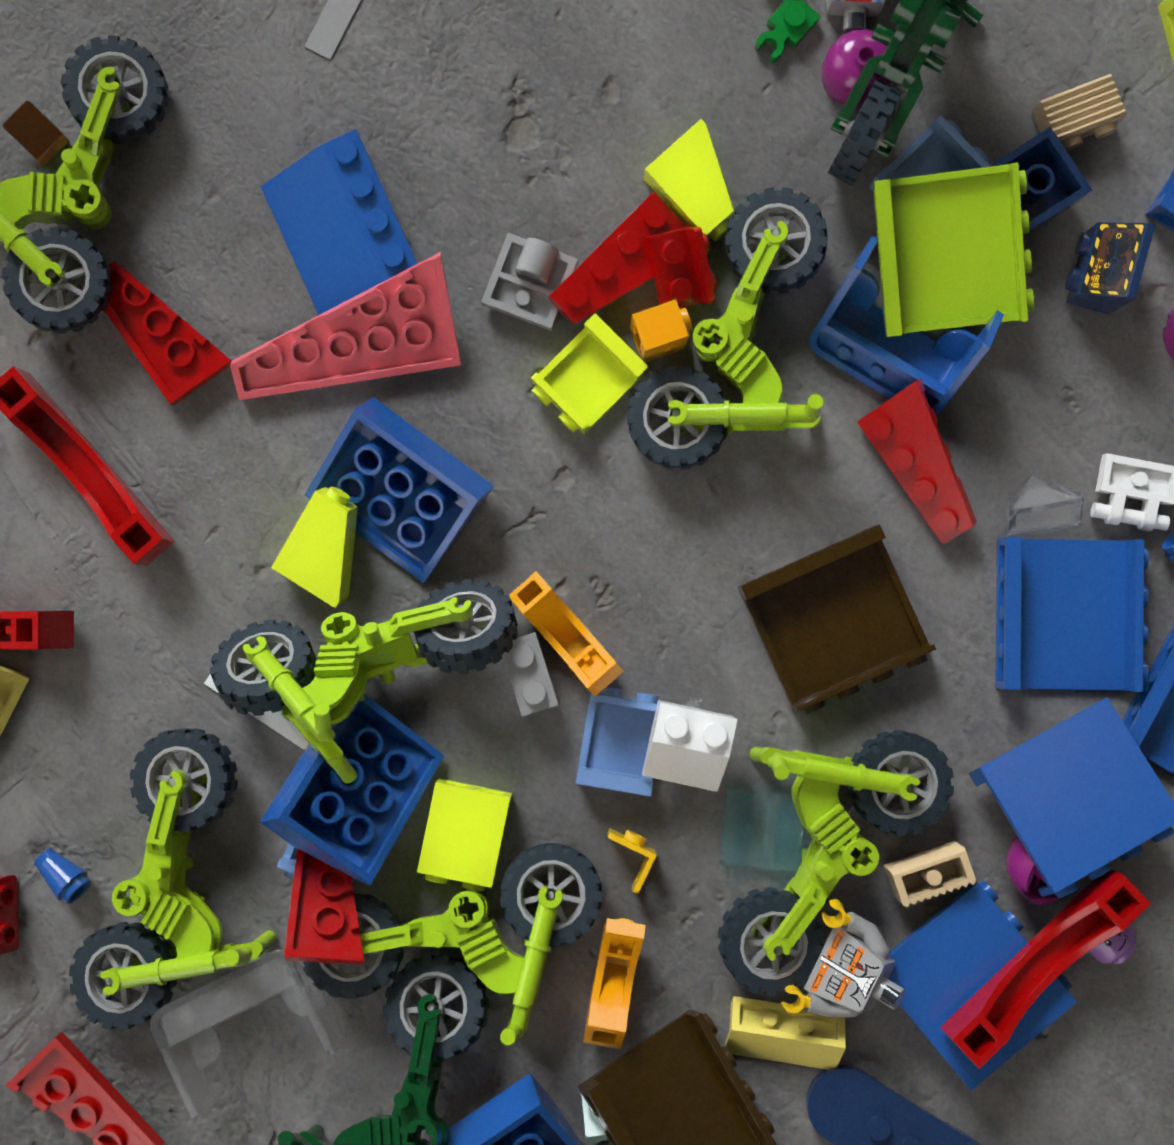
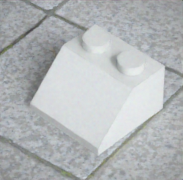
(689, 746)

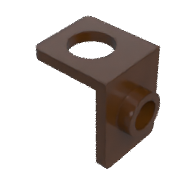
(35, 132)

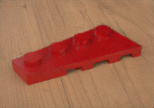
(616, 264)
(163, 341)
(913, 449)
(322, 915)
(77, 1092)

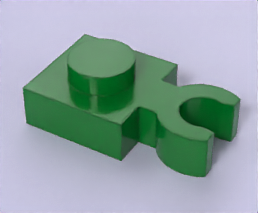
(789, 25)

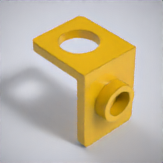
(636, 843)

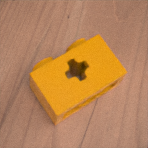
(660, 330)

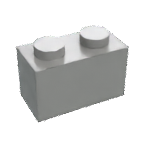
(530, 675)

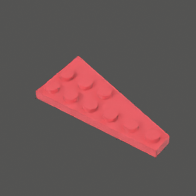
(378, 334)

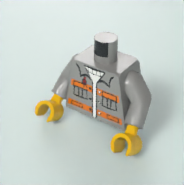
(849, 971)

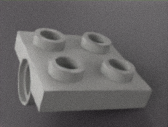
(525, 278)

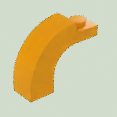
(566, 633)
(613, 982)

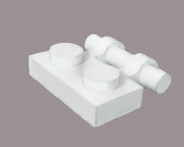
(1135, 480)

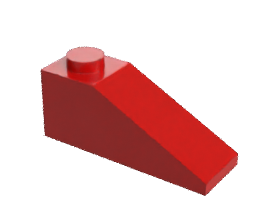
(36, 629)

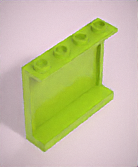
(953, 249)

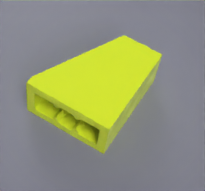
(692, 182)
(322, 547)

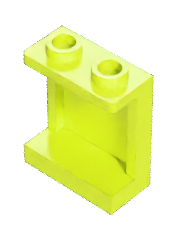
(589, 376)
(464, 834)

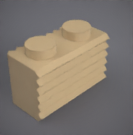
(1081, 112)
(929, 873)

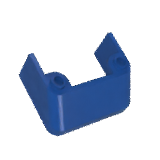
(855, 341)

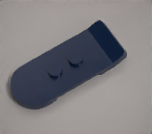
(858, 1110)

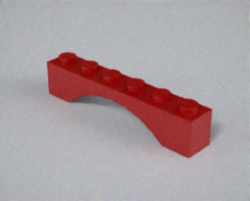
(62, 442)
(997, 1007)

